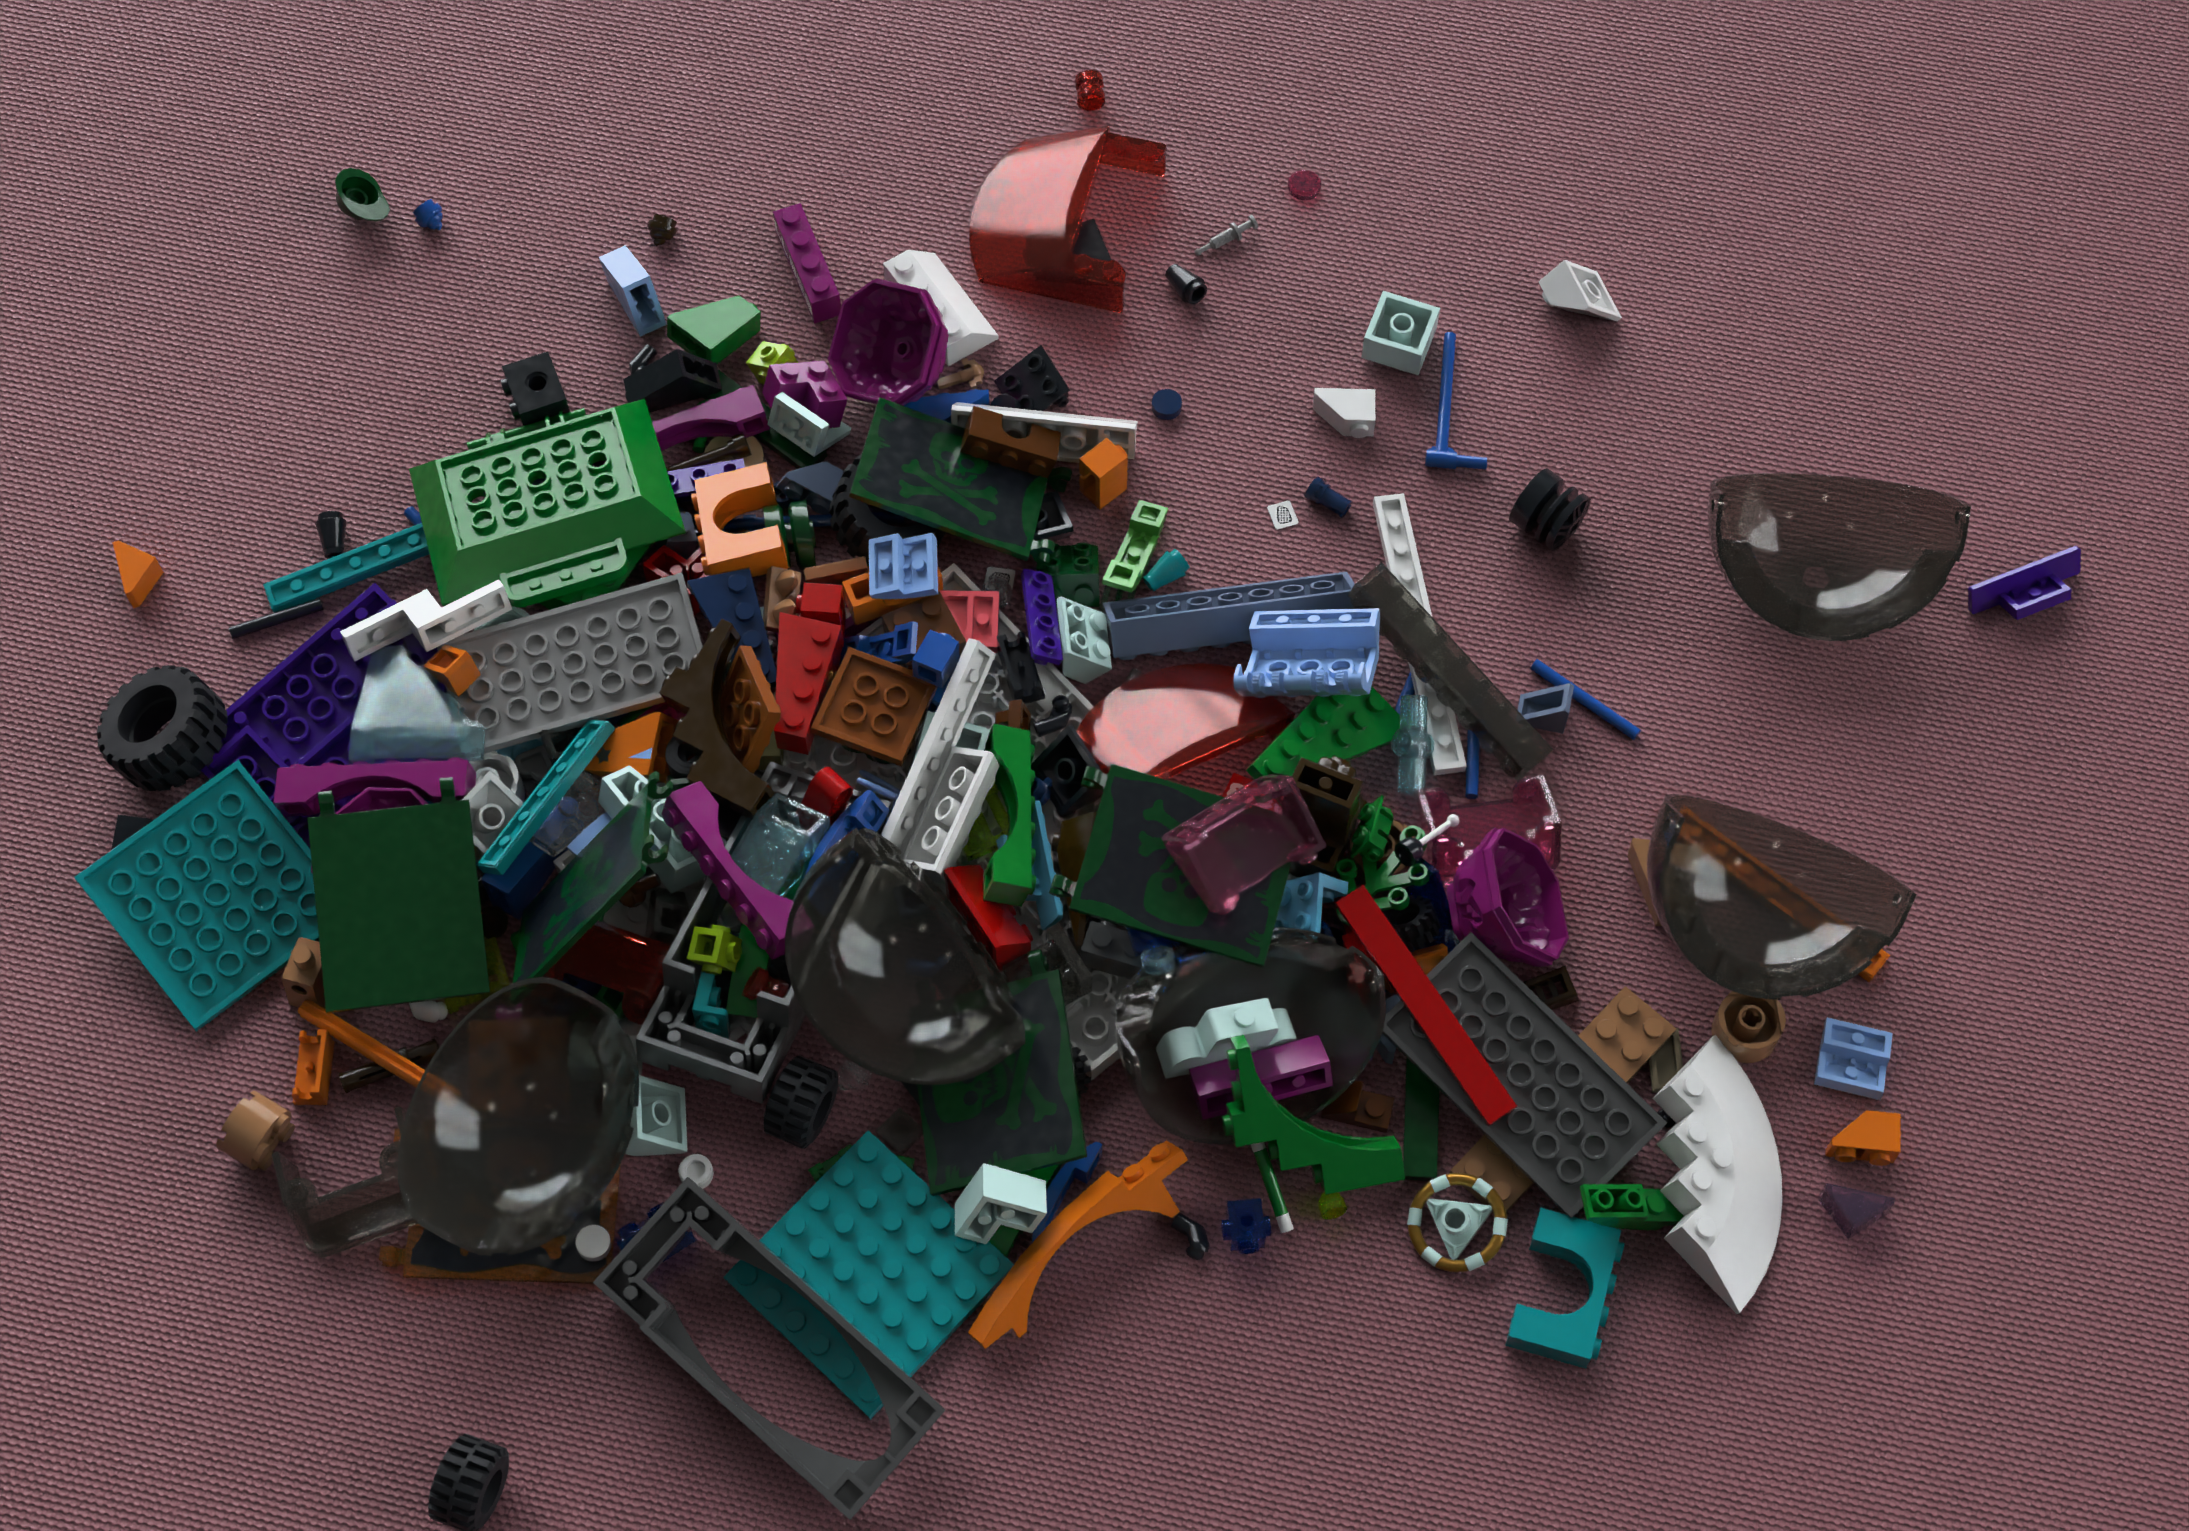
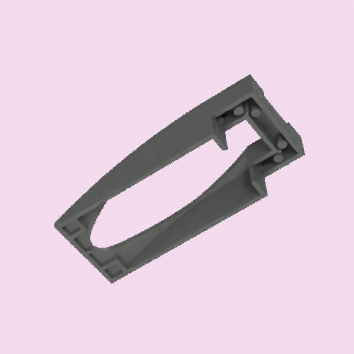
(668, 1030)
(839, 1479)

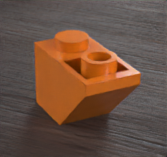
(1870, 1137)

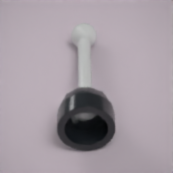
(1410, 849)

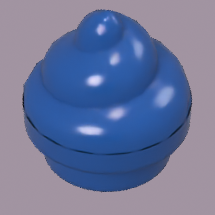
(429, 215)

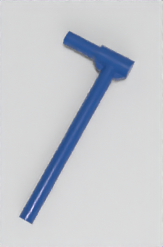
(1441, 455)

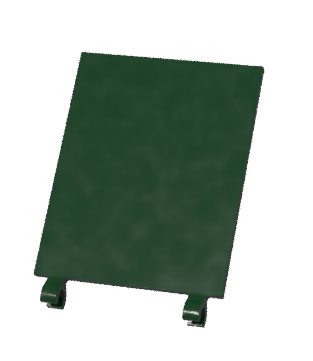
(397, 903)

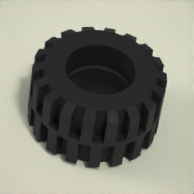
(800, 1102)
(468, 1483)

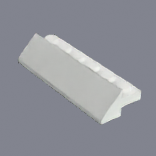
(1078, 432)

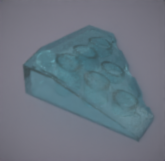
(409, 716)

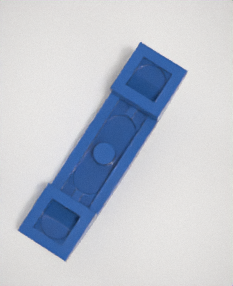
(893, 646)
(864, 812)
(1079, 1169)

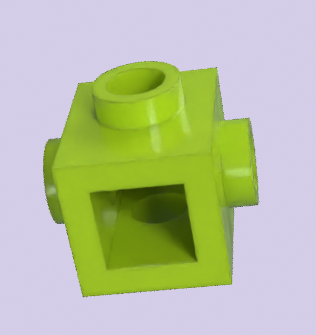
(768, 354)
(715, 949)

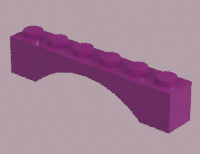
(717, 417)
(299, 784)
(694, 818)

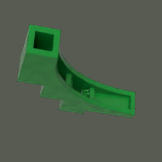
(1335, 1160)

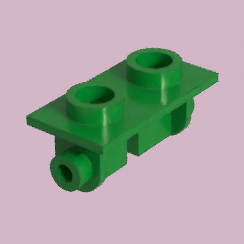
(1372, 830)

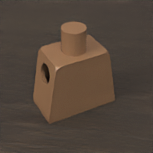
(304, 972)

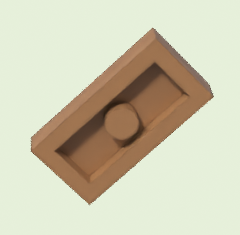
(780, 595)

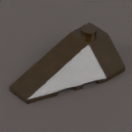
(1070, 850)

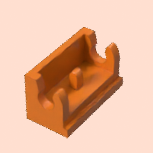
(313, 1068)

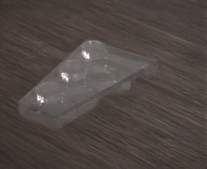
(570, 816)

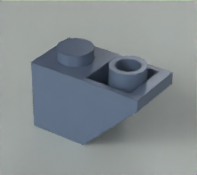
(813, 484)

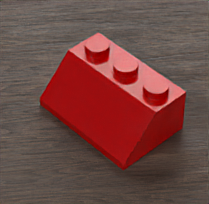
(987, 920)

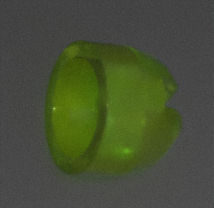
(1331, 1206)

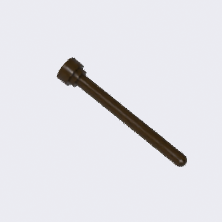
(736, 448)

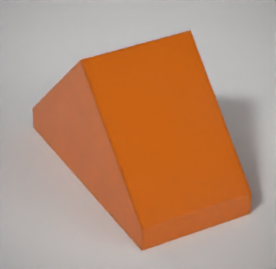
(137, 570)
(453, 669)

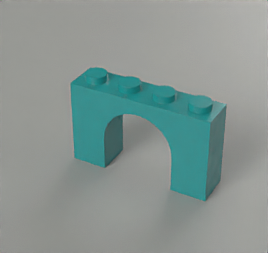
(1593, 1251)

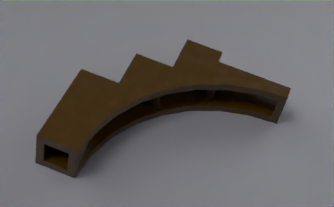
(701, 730)

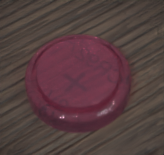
(1304, 185)

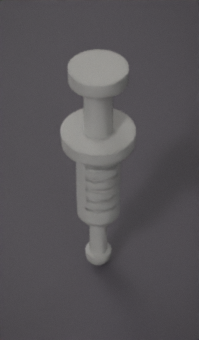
(1228, 235)

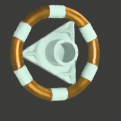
(1457, 1222)

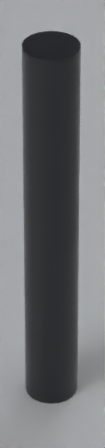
(276, 618)

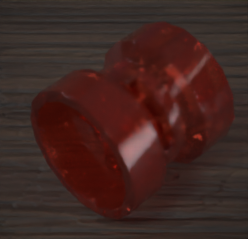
(1090, 91)
(762, 981)

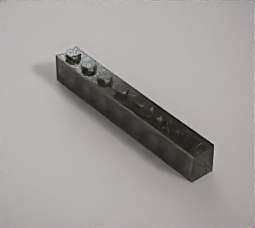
(1451, 673)

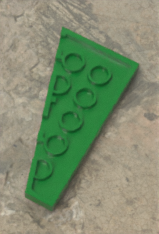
(1328, 728)

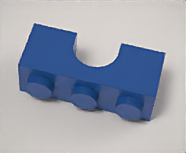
(936, 663)

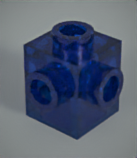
(1245, 1226)

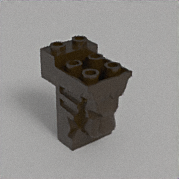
(1334, 804)

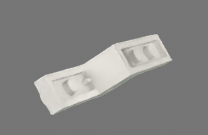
(426, 620)

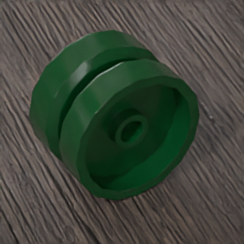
(797, 534)

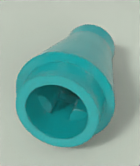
(1166, 570)

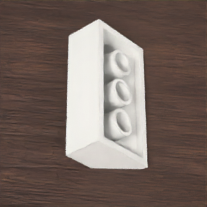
(965, 323)
(951, 811)

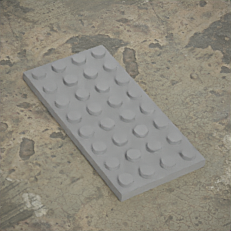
(578, 661)

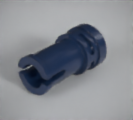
(1323, 494)

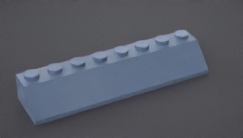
(1214, 614)

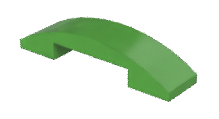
(1137, 547)

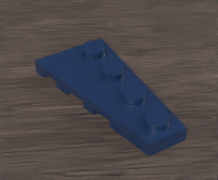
(734, 599)

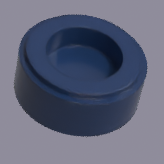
(1166, 404)

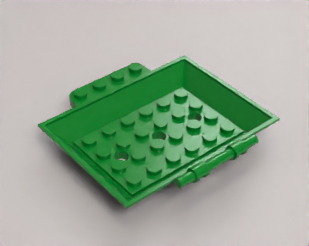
(553, 533)

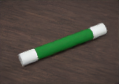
(1272, 1187)

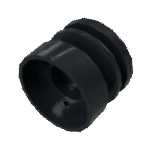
(1554, 512)

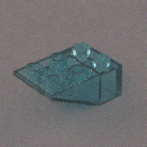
(780, 842)

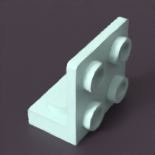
(803, 426)

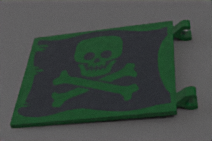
(919, 473)
(589, 884)
(1138, 884)
(1018, 1111)

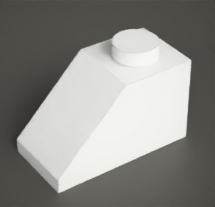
(1347, 410)

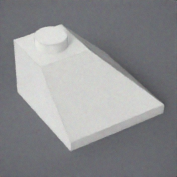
(1578, 291)
(491, 810)

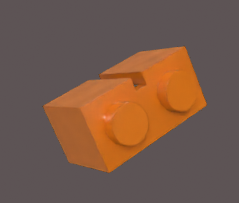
(1103, 473)

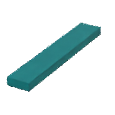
(347, 568)
(545, 797)

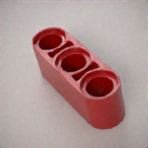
(828, 794)

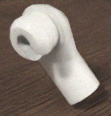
(429, 1010)

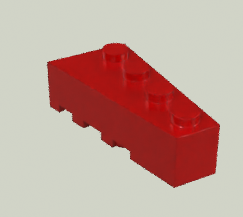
(805, 672)

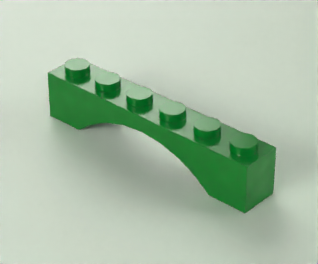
(1009, 872)

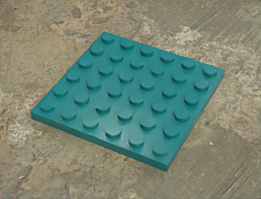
(210, 894)
(881, 1258)

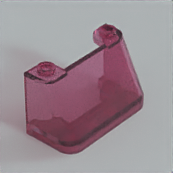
(1528, 814)
(1244, 839)

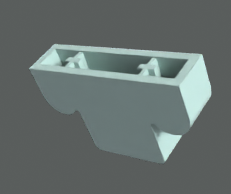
(1211, 1039)

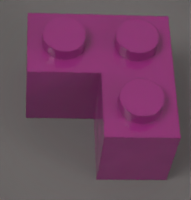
(810, 386)

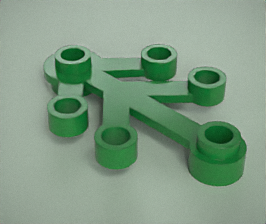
(1382, 878)

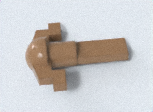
(974, 372)

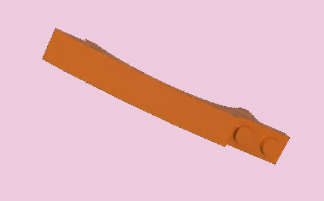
(1136, 1189)

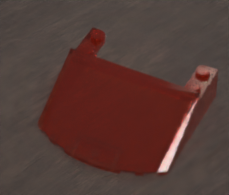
(1035, 208)
(1177, 720)

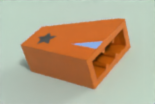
(636, 744)

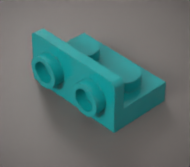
(708, 1007)

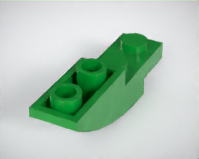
(1628, 1206)

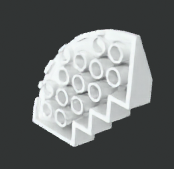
(1726, 1173)

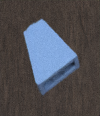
(633, 290)

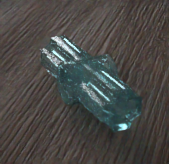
(1412, 743)

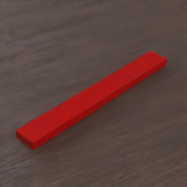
(1426, 1005)

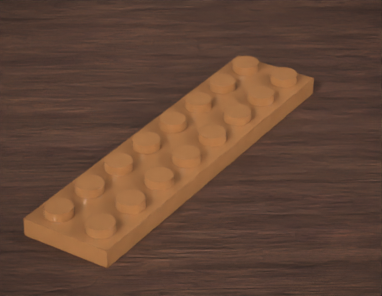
(1624, 1038)

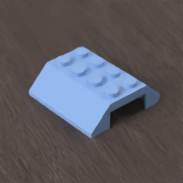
(1311, 653)

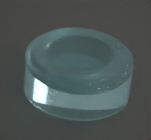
(1158, 960)

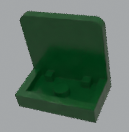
(1074, 573)

